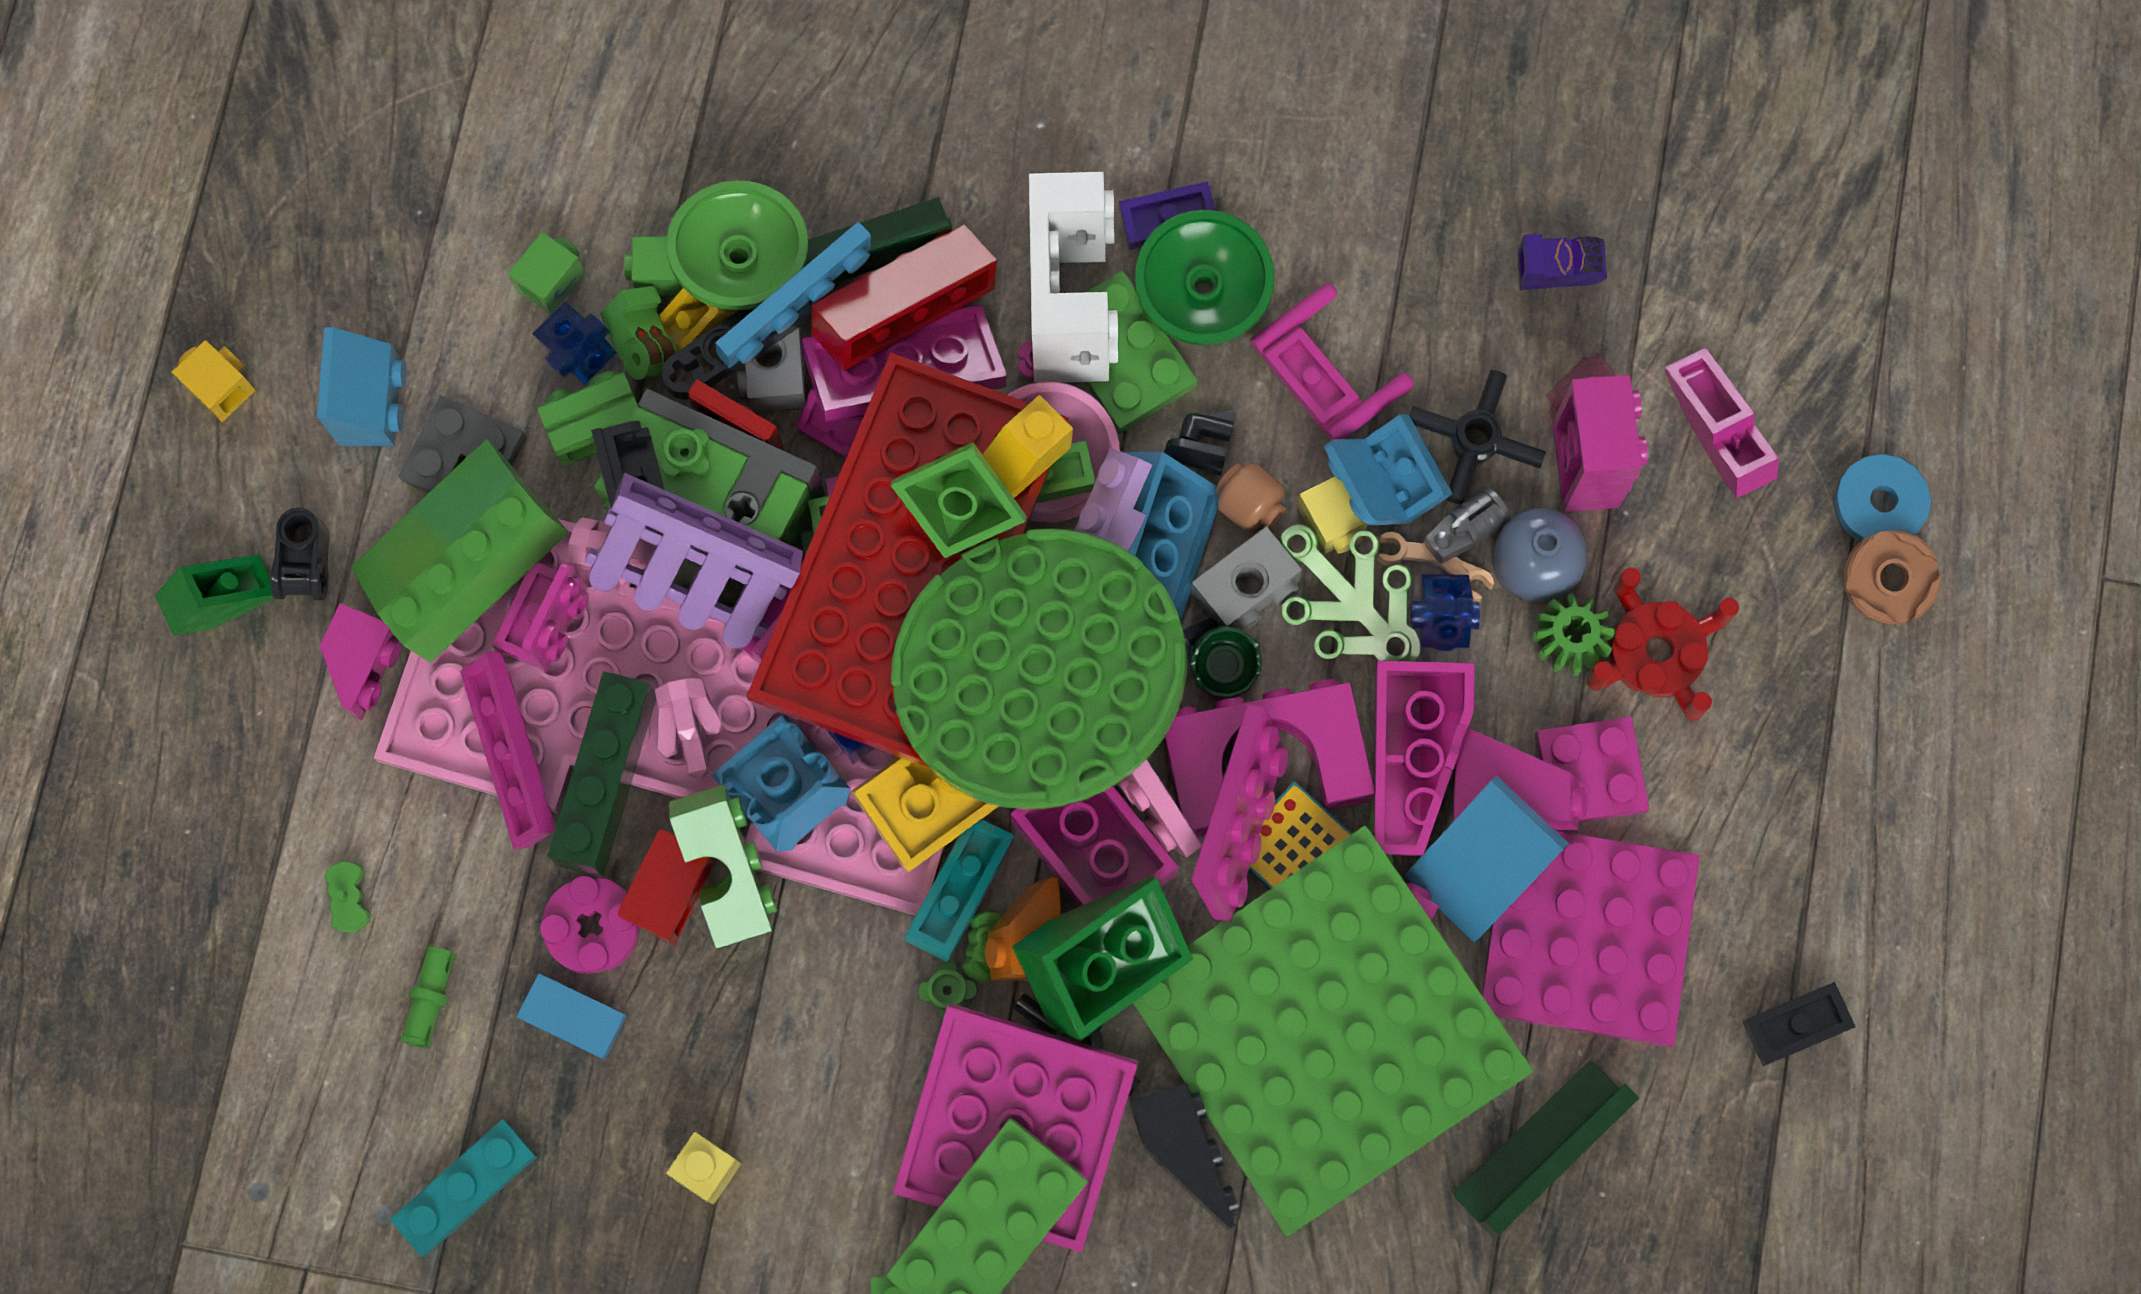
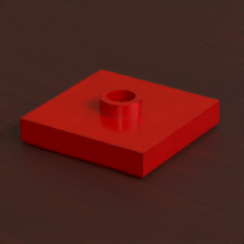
(733, 413)

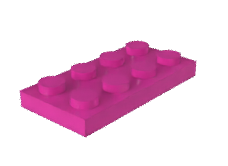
(953, 344)
(1239, 814)

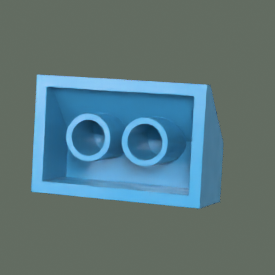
(1176, 525)

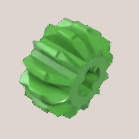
(1557, 645)

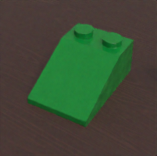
(1102, 956)

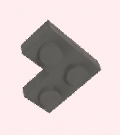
(450, 437)

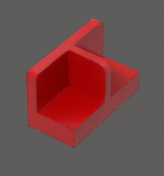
(665, 889)

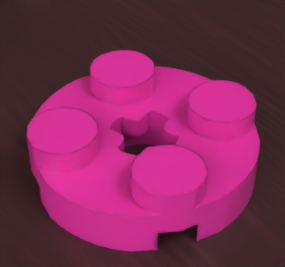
(562, 927)

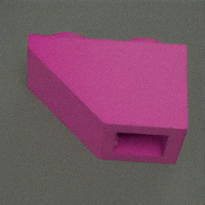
(357, 655)

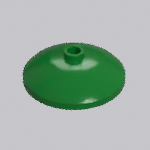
(1211, 250)

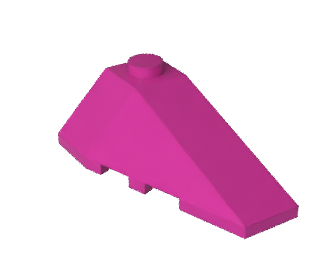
(1417, 740)

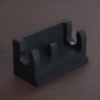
(626, 450)

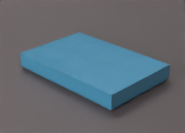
(1486, 858)

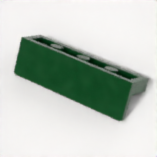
(890, 235)
(1543, 1148)

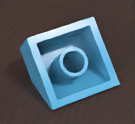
(360, 389)

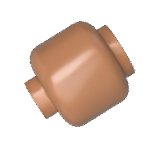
(1251, 497)

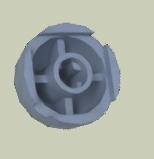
(1540, 555)

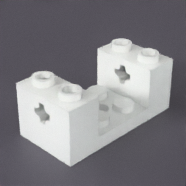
(1070, 224)

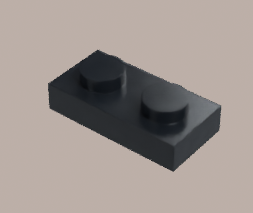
(1798, 1024)

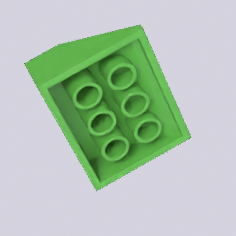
(457, 552)

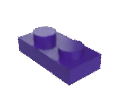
(1147, 212)

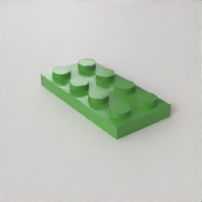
(990, 1218)

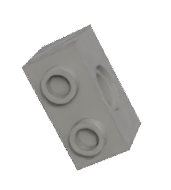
(779, 385)
(1258, 558)

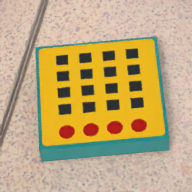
(1294, 836)

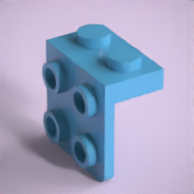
(1388, 473)

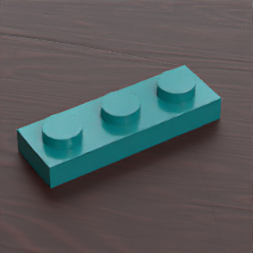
(959, 889)
(463, 1188)

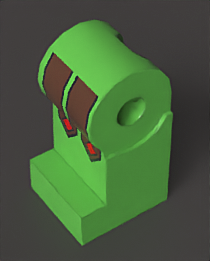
(638, 332)

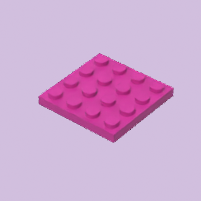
(1597, 942)
(1003, 1070)

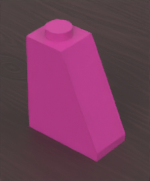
(1544, 787)

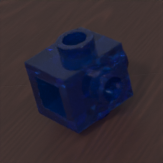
(574, 343)
(1445, 612)

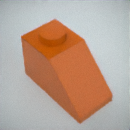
(1029, 911)

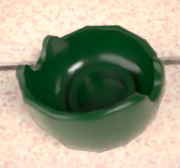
(1226, 662)

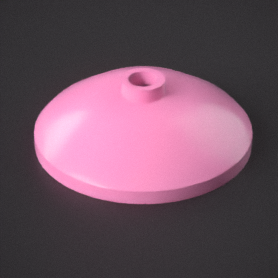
(1089, 424)

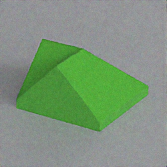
(958, 500)

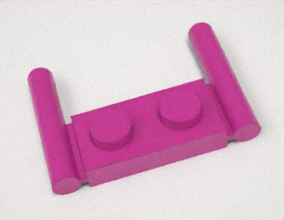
(1313, 377)

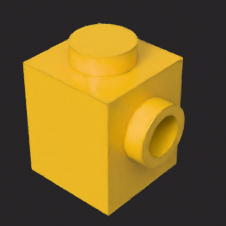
(214, 378)

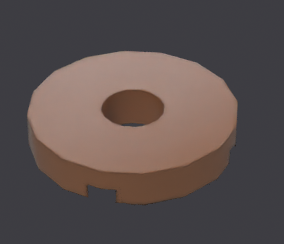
(1864, 571)

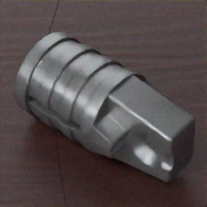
(1467, 525)

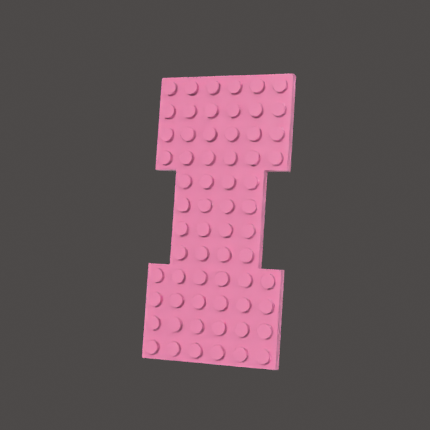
(437, 735)

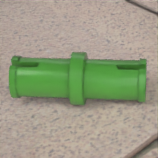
(428, 997)

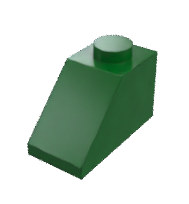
(213, 593)

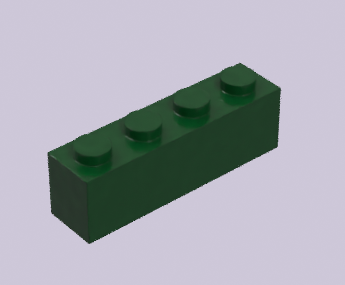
(602, 774)

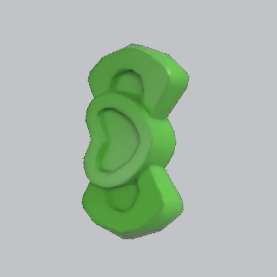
(346, 897)
(975, 964)

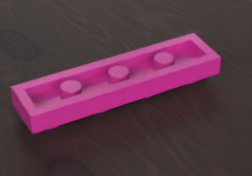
(508, 750)

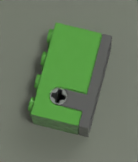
(745, 475)

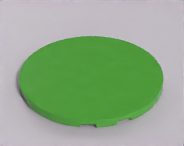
(1039, 669)

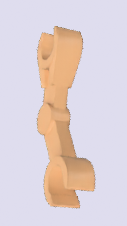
(1418, 552)

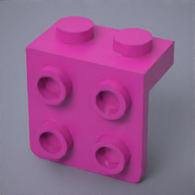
(541, 615)

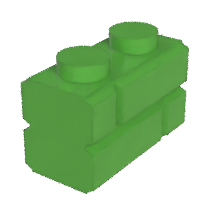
(573, 415)

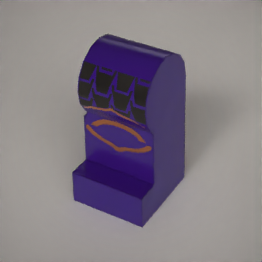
(1560, 262)

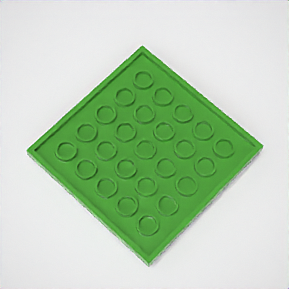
(1330, 1031)

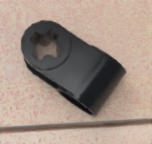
(302, 565)

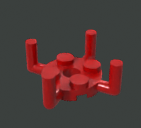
(1677, 628)

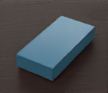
(571, 1016)

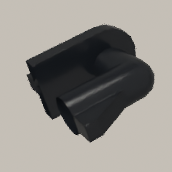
(1191, 452)

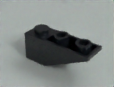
(1176, 1142)

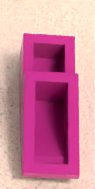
(1723, 423)

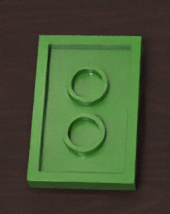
(1148, 366)

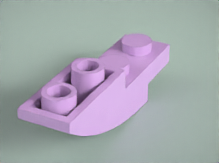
(1112, 500)

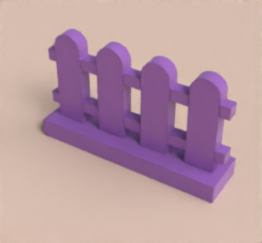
(700, 535)

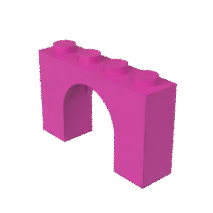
(1319, 718)

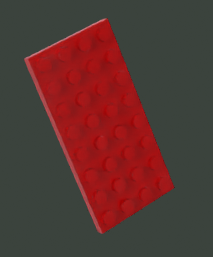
(873, 557)

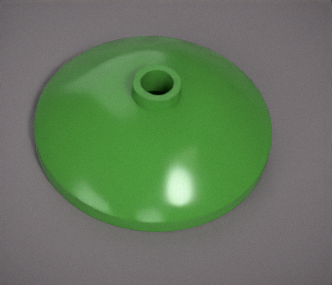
(731, 223)

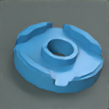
(1884, 474)

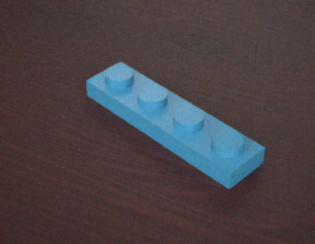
(781, 308)

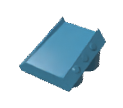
(783, 784)

